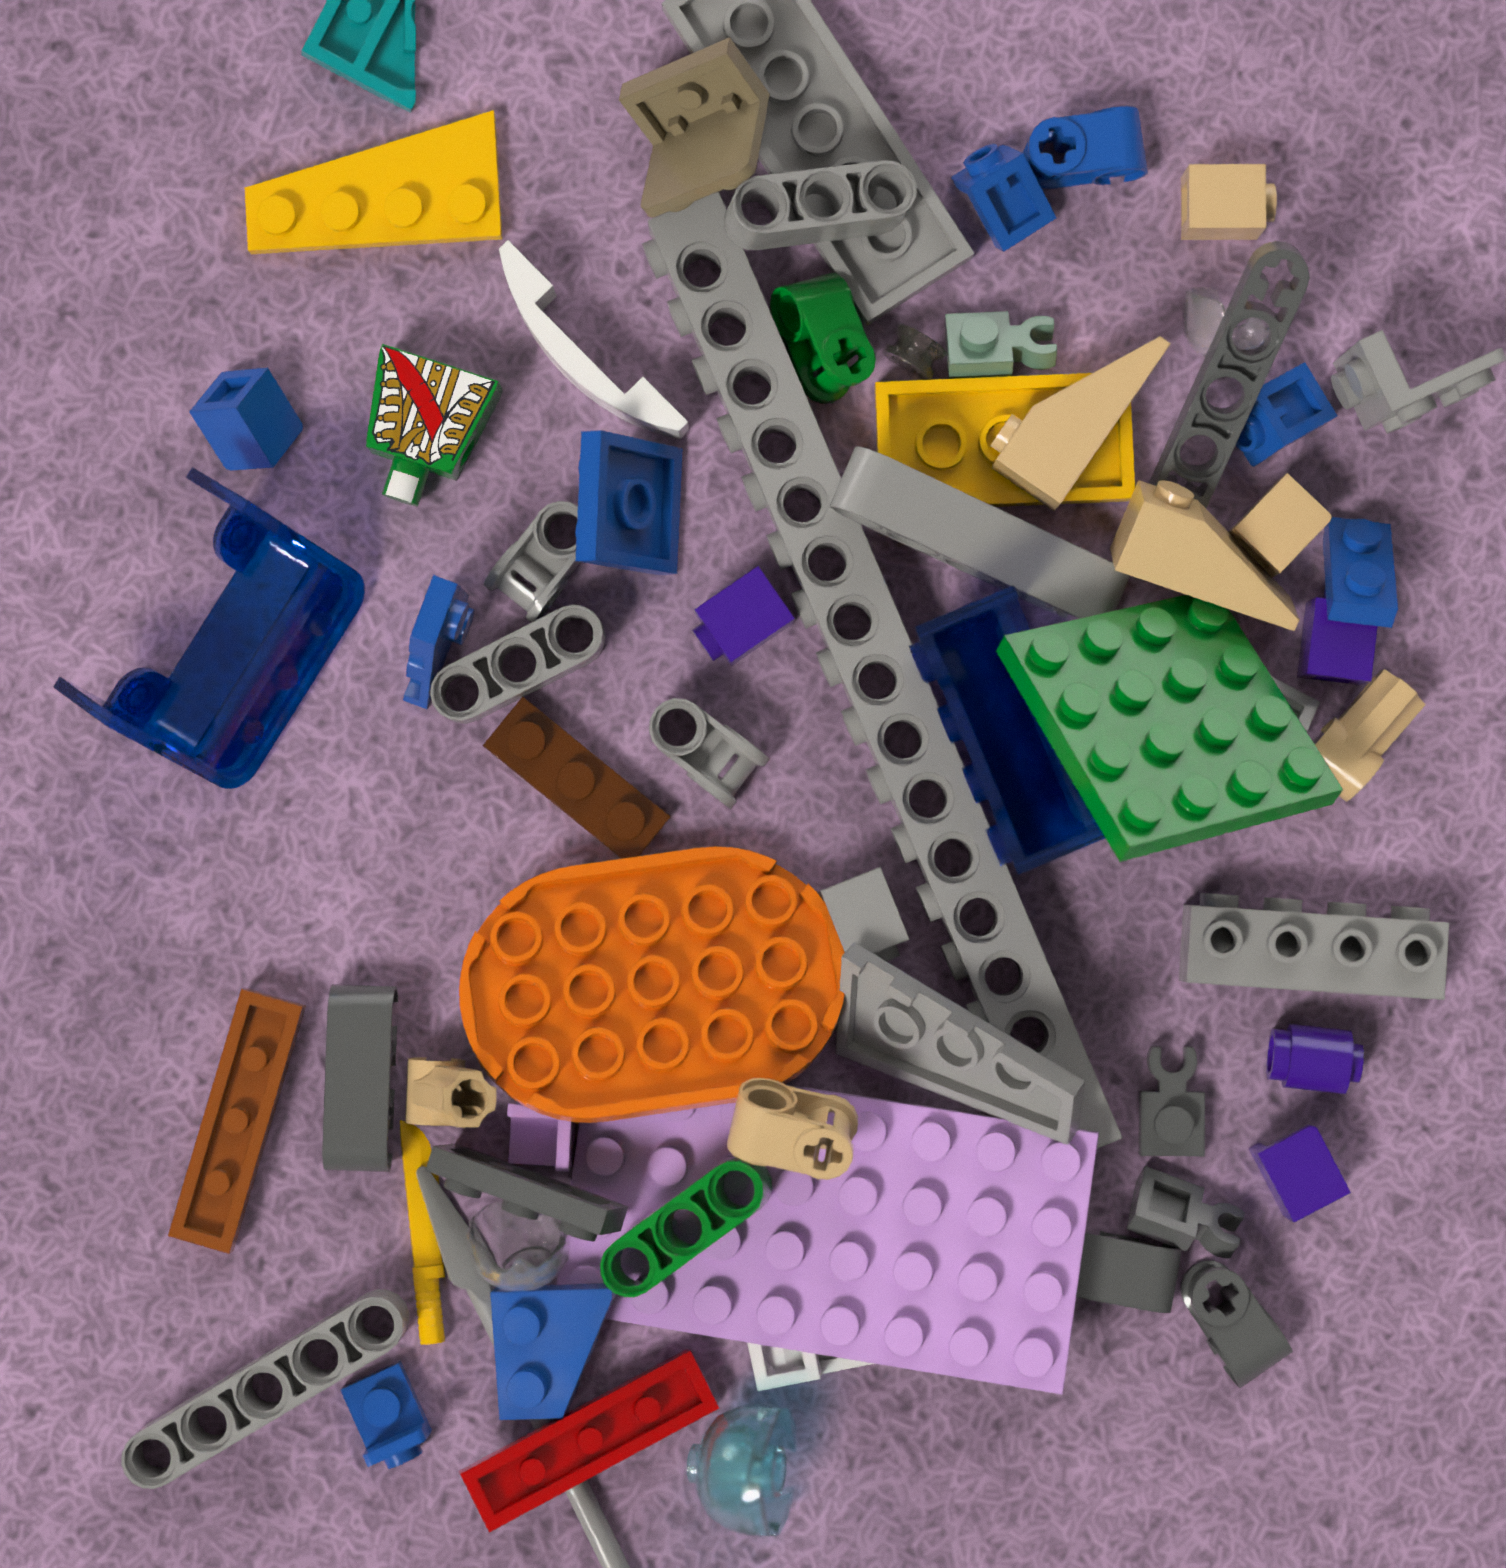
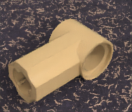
(1366, 730)
(446, 1094)

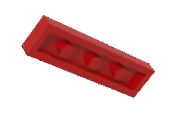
(588, 1440)

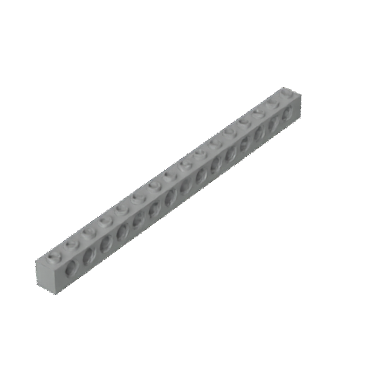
(701, 234)

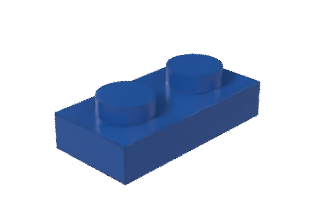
(1359, 572)

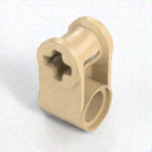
(789, 1126)

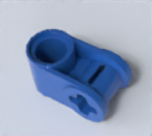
(1095, 146)

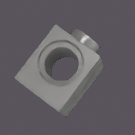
(866, 914)

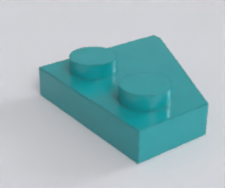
(369, 46)

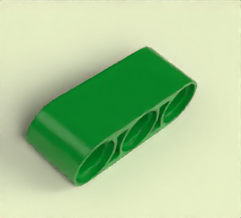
(661, 1245)

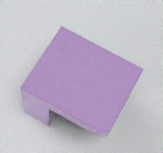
(539, 1138)

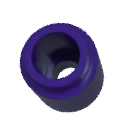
(1314, 1058)

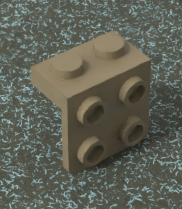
(703, 125)

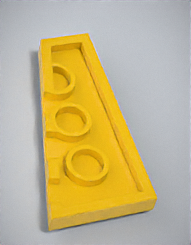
(394, 194)

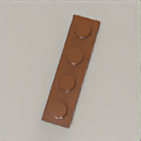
(237, 1120)

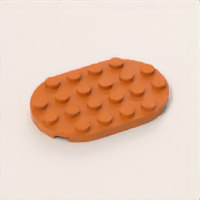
(651, 983)

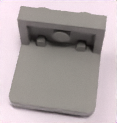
(1378, 391)

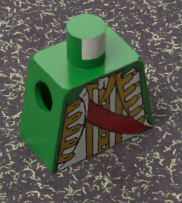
(425, 419)

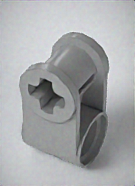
(537, 562)
(709, 751)

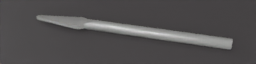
(454, 1248)

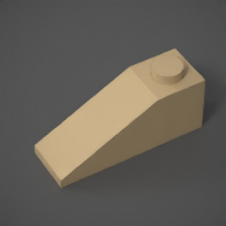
(1066, 429)
(1184, 548)

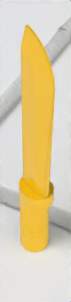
(425, 1250)

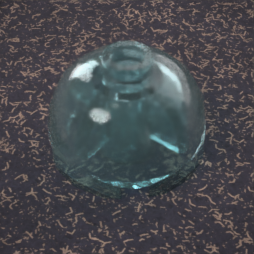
(744, 1469)

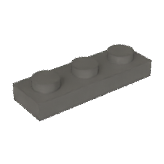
(526, 1192)

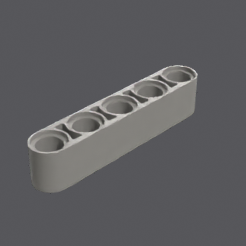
(976, 537)
(244, 1409)

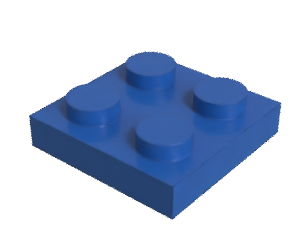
(628, 503)

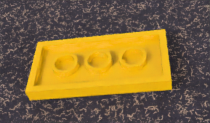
(951, 423)

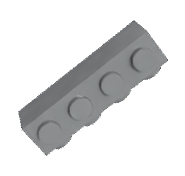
(1312, 950)

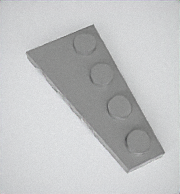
(940, 1046)

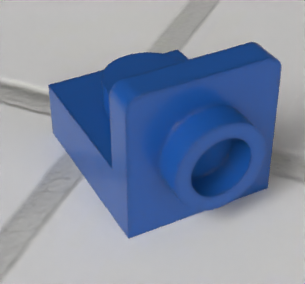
(1004, 194)
(1283, 414)
(387, 1416)

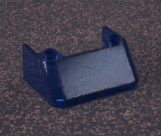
(249, 655)

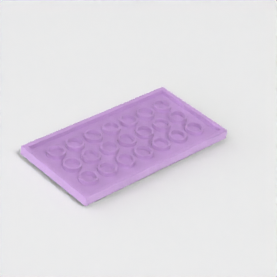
(929, 1255)

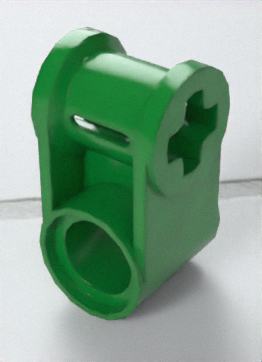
(822, 330)

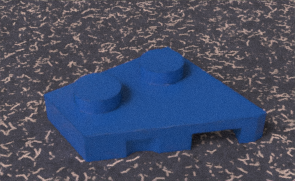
(441, 620)
(544, 1345)

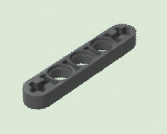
(1229, 360)

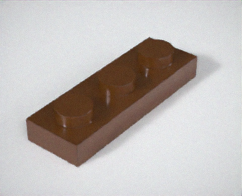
(576, 780)

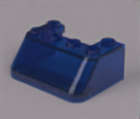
(1013, 762)

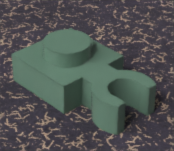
(987, 344)

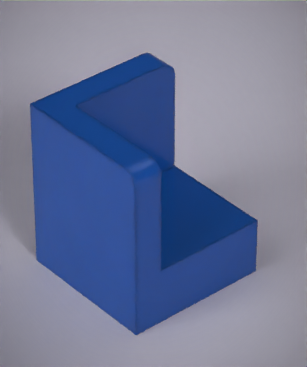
(247, 419)

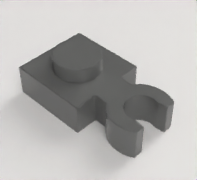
(1171, 1116)
(1175, 1214)

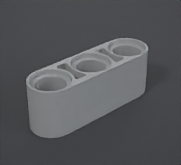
(842, 185)
(486, 664)

